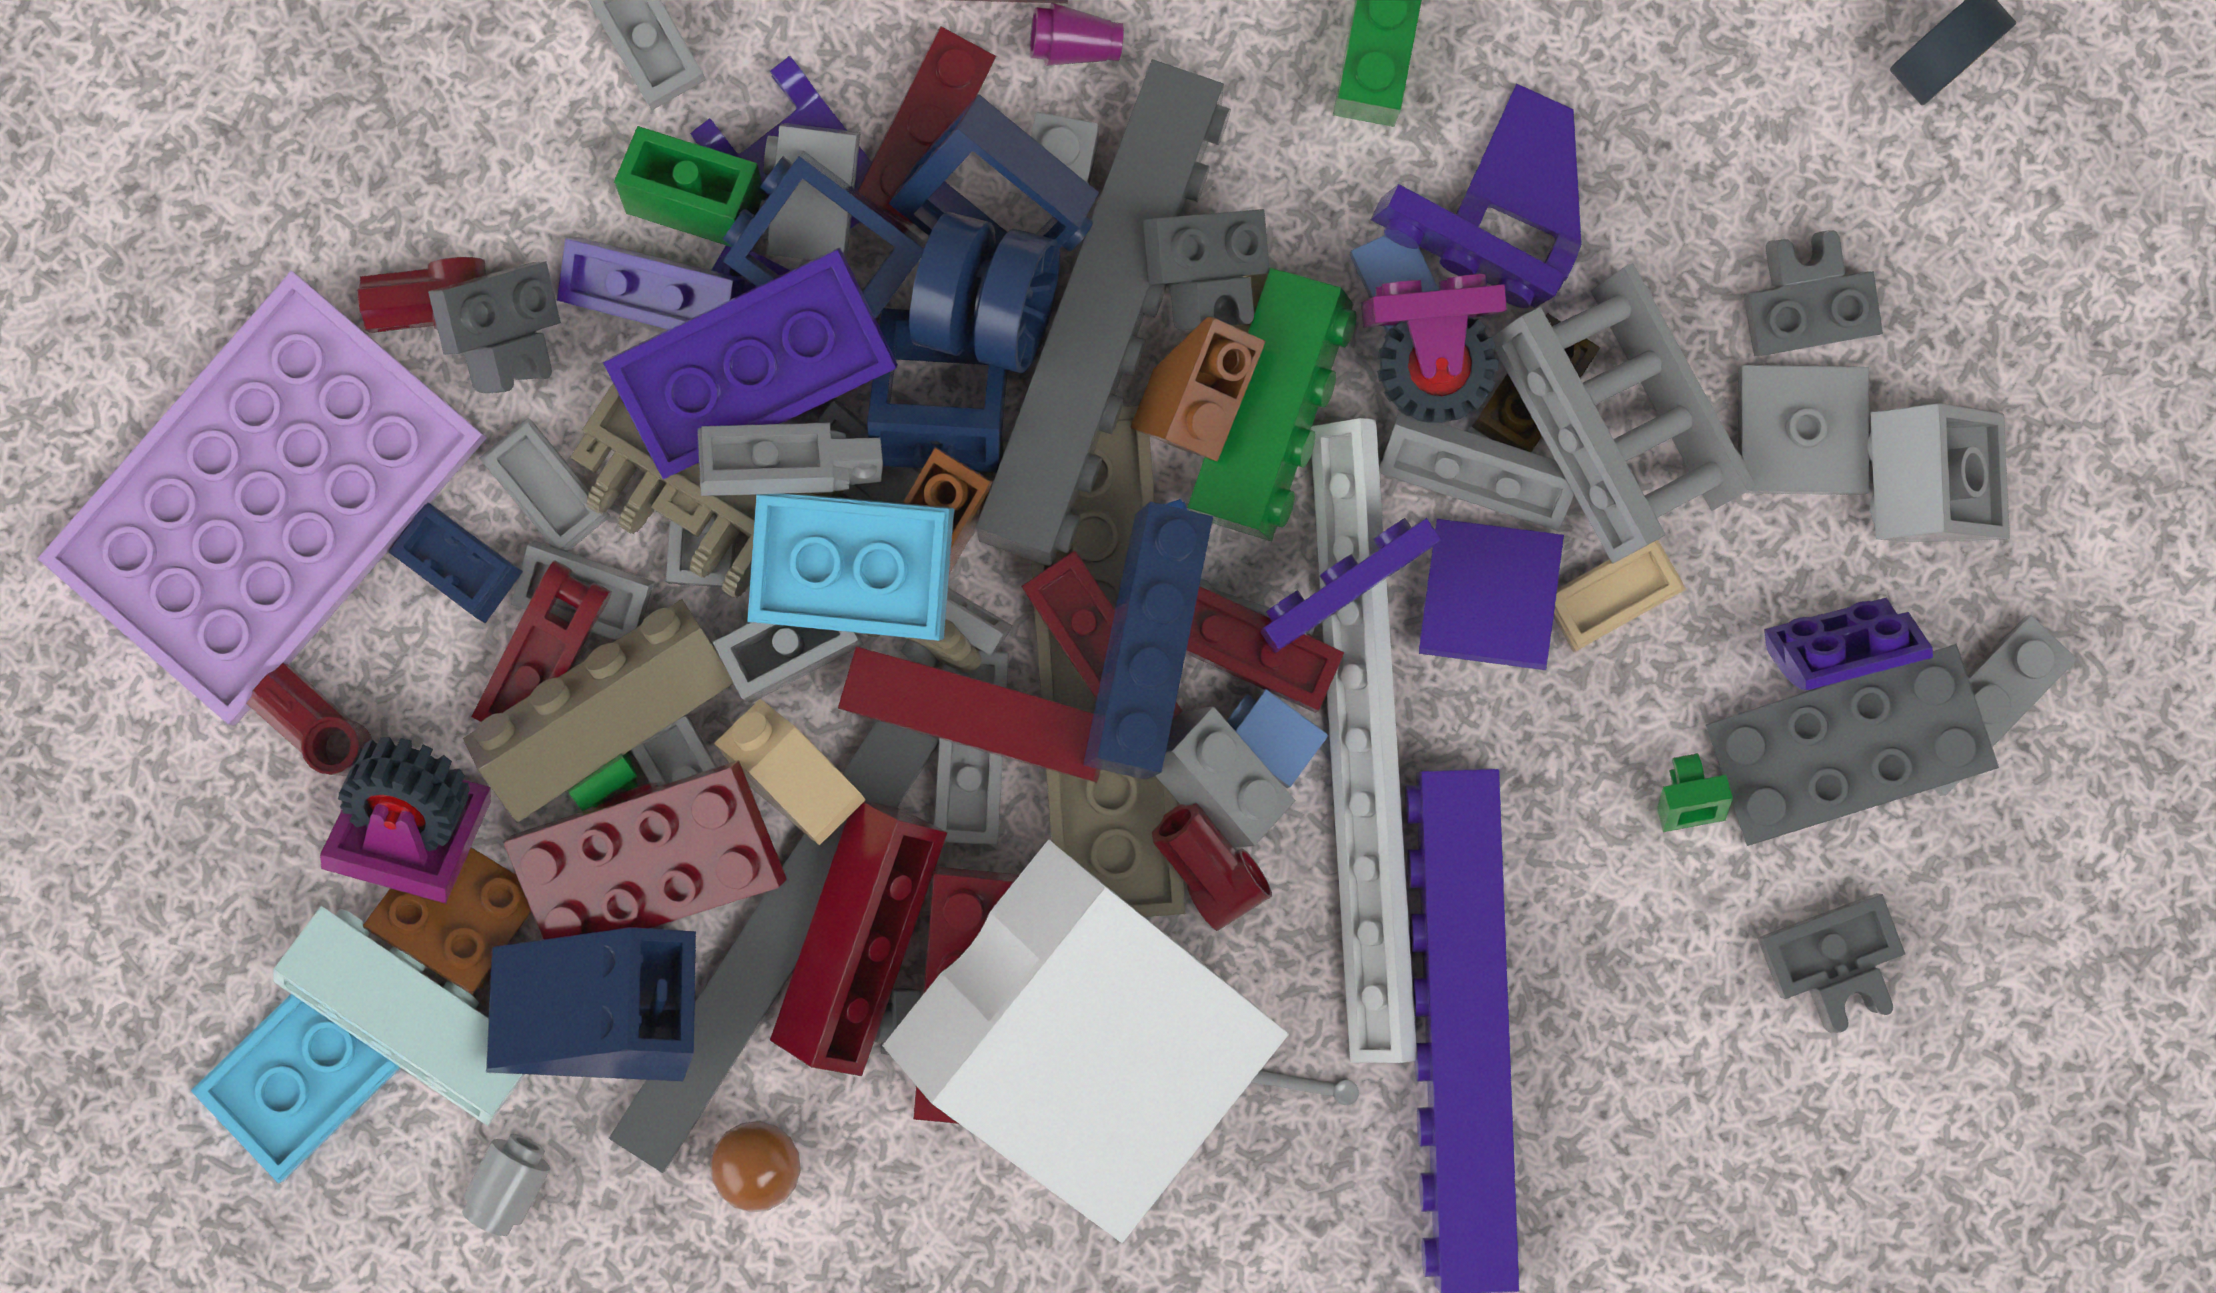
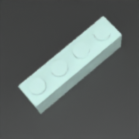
(395, 1010)

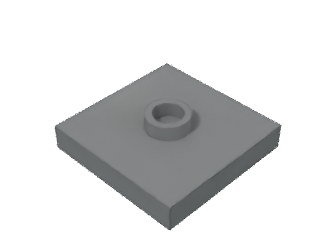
(1804, 428)

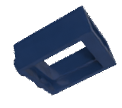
(1015, 155)
(781, 184)
(906, 430)

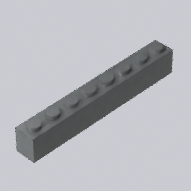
(1100, 318)

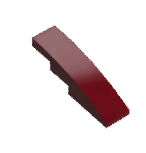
(969, 712)

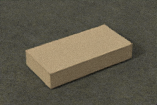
(1615, 594)

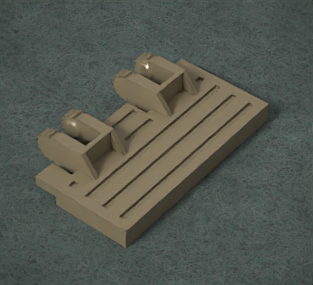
(673, 497)

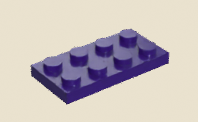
(752, 360)

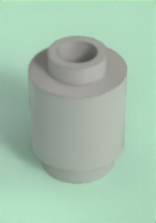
(505, 1184)

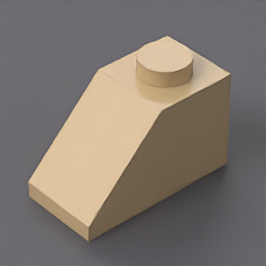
(790, 771)

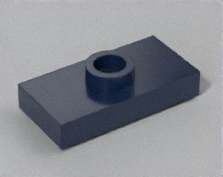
(455, 562)

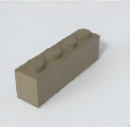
(597, 710)

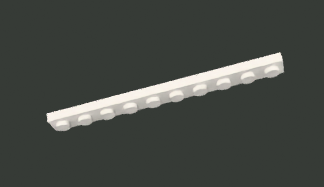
(1364, 755)

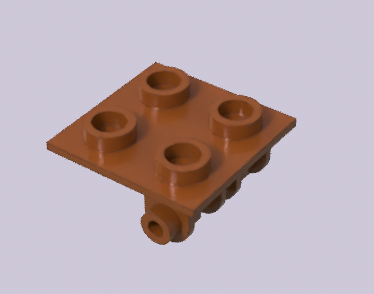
(456, 935)

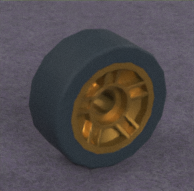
(1951, 47)

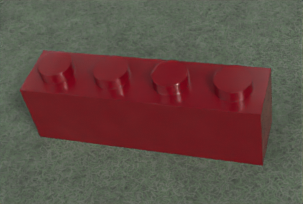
(858, 938)

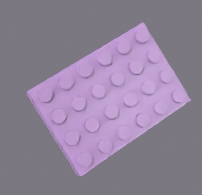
(262, 497)

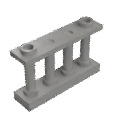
(1577, 434)

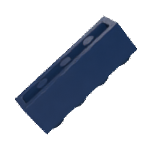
(1148, 641)

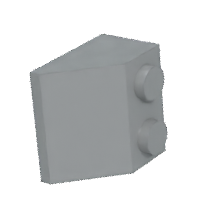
(1939, 474)

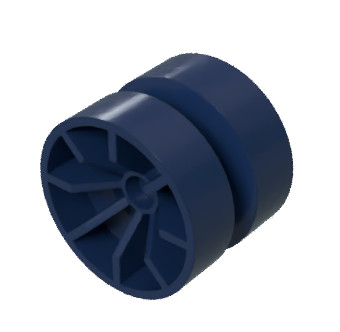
(984, 292)

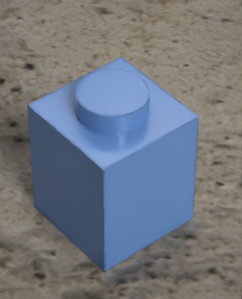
(1277, 735)

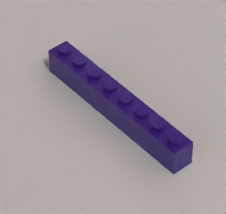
(1465, 1031)

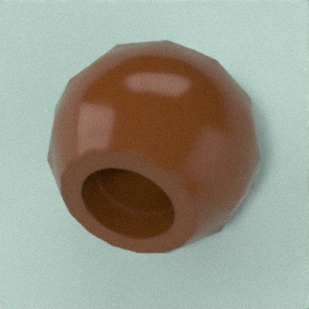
(755, 1166)

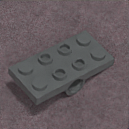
(1852, 746)

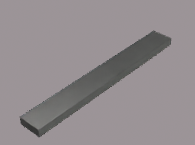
(762, 958)

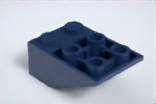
(594, 1005)

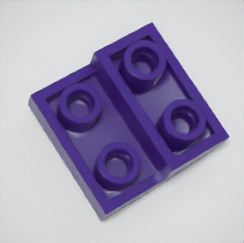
(1491, 594)
(1846, 644)

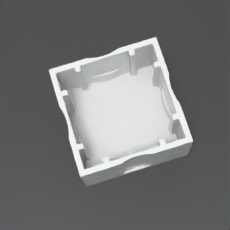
(1083, 1043)

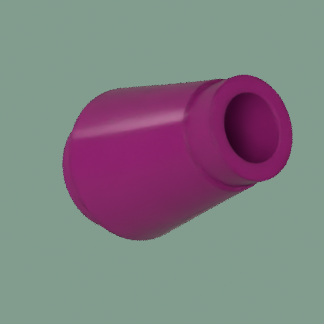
(1073, 37)

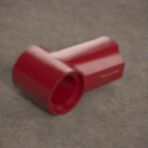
(403, 298)
(306, 718)
(1218, 878)

